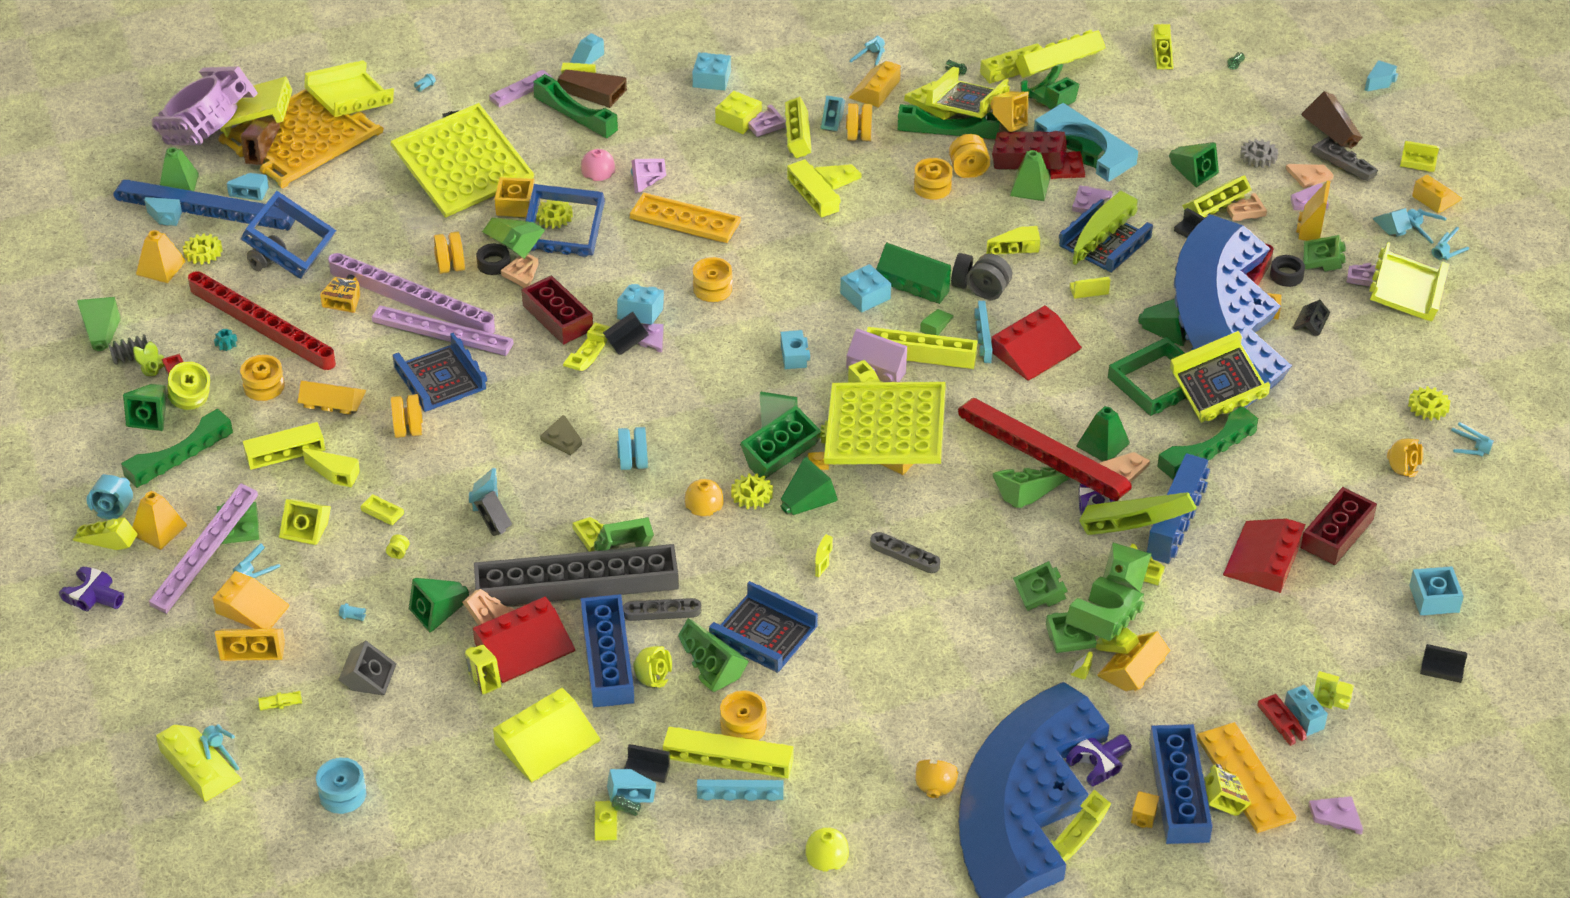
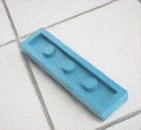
(984, 338)
(740, 789)

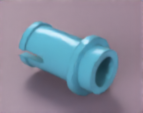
(428, 80)
(352, 612)

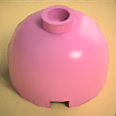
(597, 165)

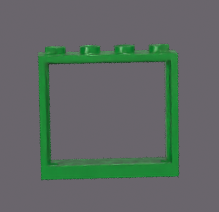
(1138, 359)

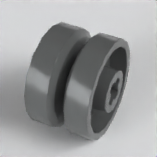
(989, 276)

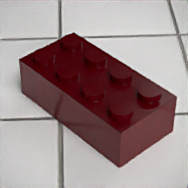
(1012, 146)
(557, 309)
(1338, 525)

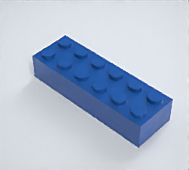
(1169, 533)
(607, 651)
(1180, 784)

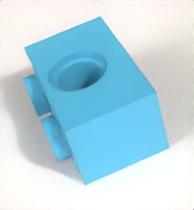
(794, 349)
(1306, 709)

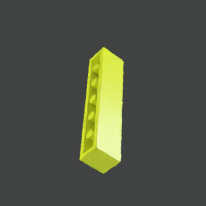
(1063, 53)
(933, 348)
(729, 752)

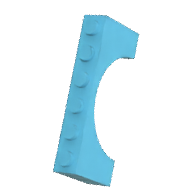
(1117, 154)

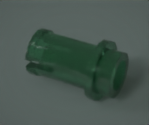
(1234, 62)
(962, 68)
(626, 805)

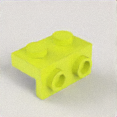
(1419, 156)

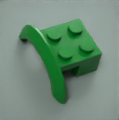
(1052, 93)

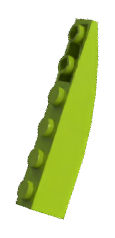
(1104, 223)
(1134, 513)

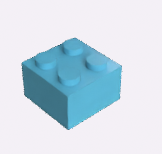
(711, 71)
(865, 288)
(643, 301)
(1436, 590)

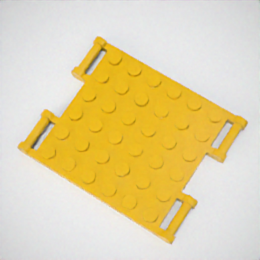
(307, 138)

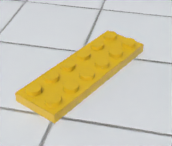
(685, 217)
(1233, 752)

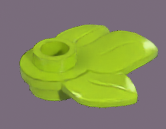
(148, 359)

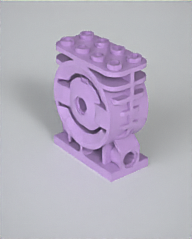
(203, 106)

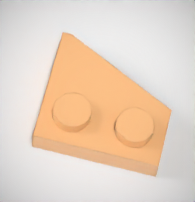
(1309, 174)
(1247, 209)
(521, 270)
(1127, 465)
(484, 607)

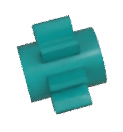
(225, 340)

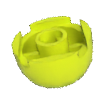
(653, 662)
(827, 849)

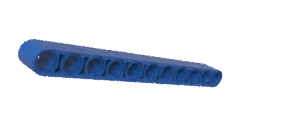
(204, 204)

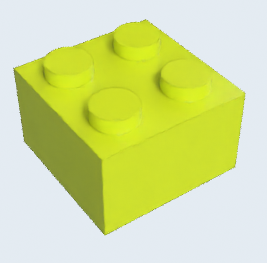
(737, 112)

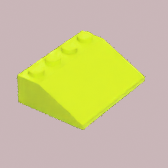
(545, 735)

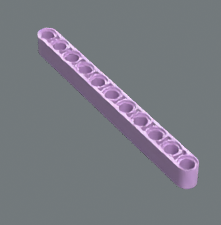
(412, 293)

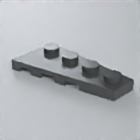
(1338, 156)

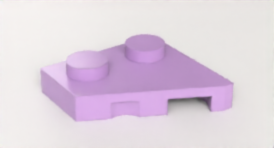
(767, 122)
(647, 172)
(1087, 196)
(1361, 274)
(655, 336)
(1337, 813)

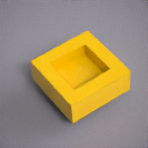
(818, 459)

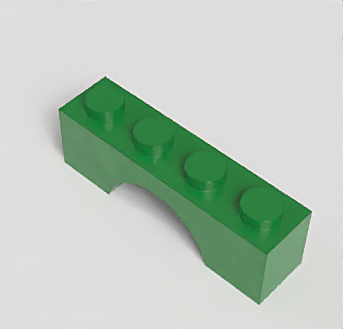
(1089, 149)

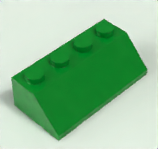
(915, 273)
(780, 442)

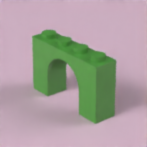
(1120, 608)

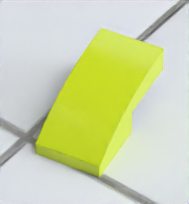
(822, 555)

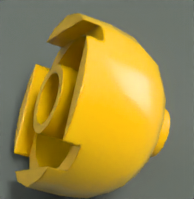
(1405, 453)
(703, 497)
(936, 778)

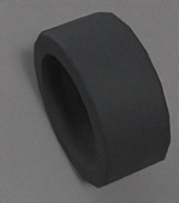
(491, 250)
(962, 266)
(1287, 279)

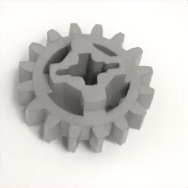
(1260, 153)

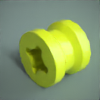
(397, 546)

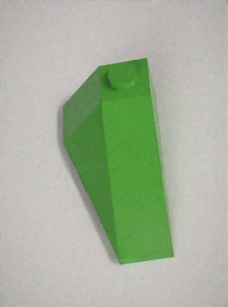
(514, 234)
(1027, 486)
(714, 658)

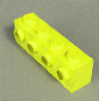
(1003, 65)
(797, 127)
(813, 188)
(1219, 196)
(283, 444)

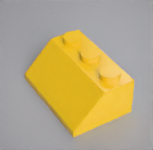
(877, 84)
(1011, 109)
(330, 397)
(250, 644)
(1132, 669)

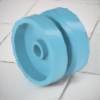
(632, 448)
(341, 785)

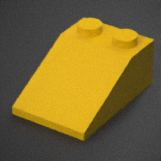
(1313, 215)
(248, 602)

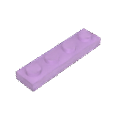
(515, 90)

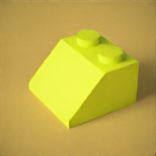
(304, 521)

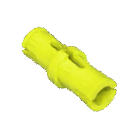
(280, 700)

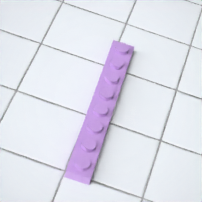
(442, 330)
(203, 548)

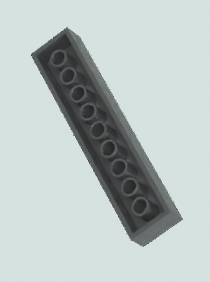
(579, 574)

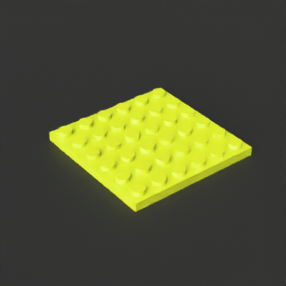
(460, 159)
(885, 423)

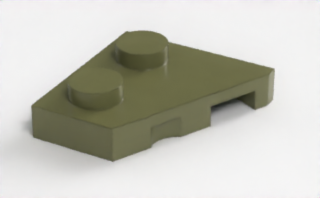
(562, 436)

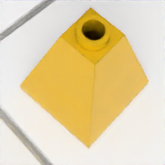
(159, 258)
(157, 521)

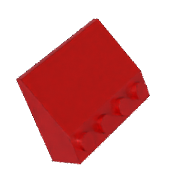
(1034, 343)
(1265, 552)
(524, 638)

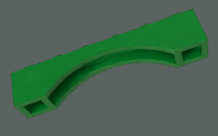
(552, 94)
(914, 119)
(1238, 426)
(147, 466)

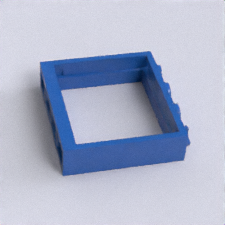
(573, 196)
(275, 251)

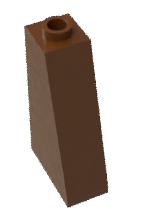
(593, 87)
(1332, 119)
(258, 139)

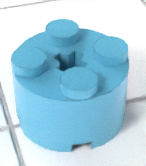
(110, 496)

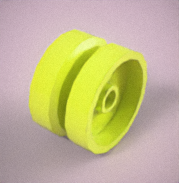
(188, 385)

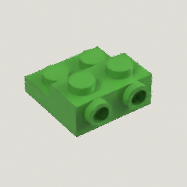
(1325, 253)
(246, 528)
(1041, 586)
(1067, 637)

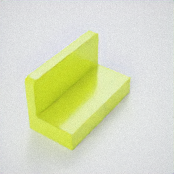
(1090, 287)

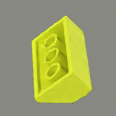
(186, 753)

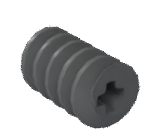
(258, 260)
(126, 350)

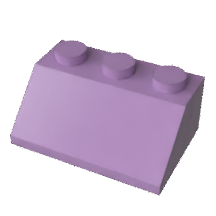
(883, 355)

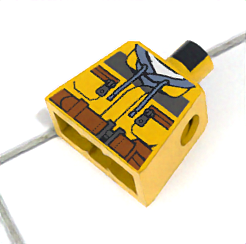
(341, 294)

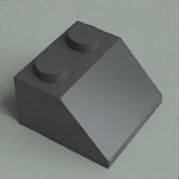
(367, 670)

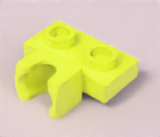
(1330, 693)

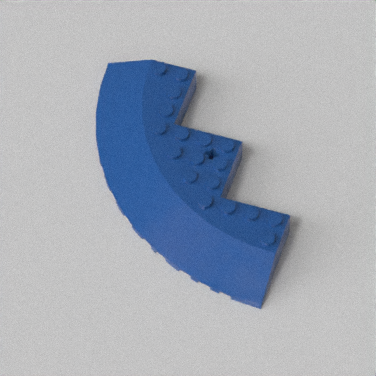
(1219, 297)
(1020, 787)

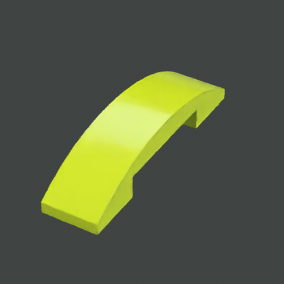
(589, 350)
(1082, 825)

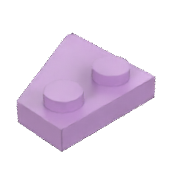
(1300, 198)

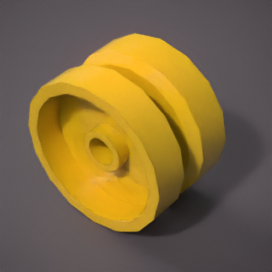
(859, 122)
(969, 156)
(933, 178)
(449, 252)
(712, 279)
(262, 377)
(407, 415)
(743, 715)

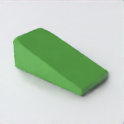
(935, 322)

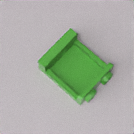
(625, 532)

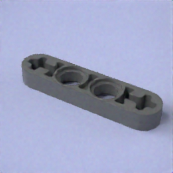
(907, 550)
(662, 606)

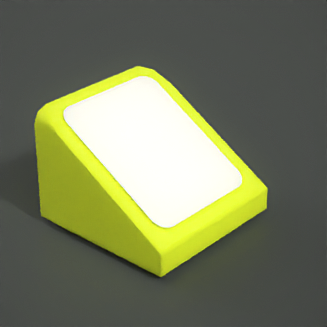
(1082, 666)

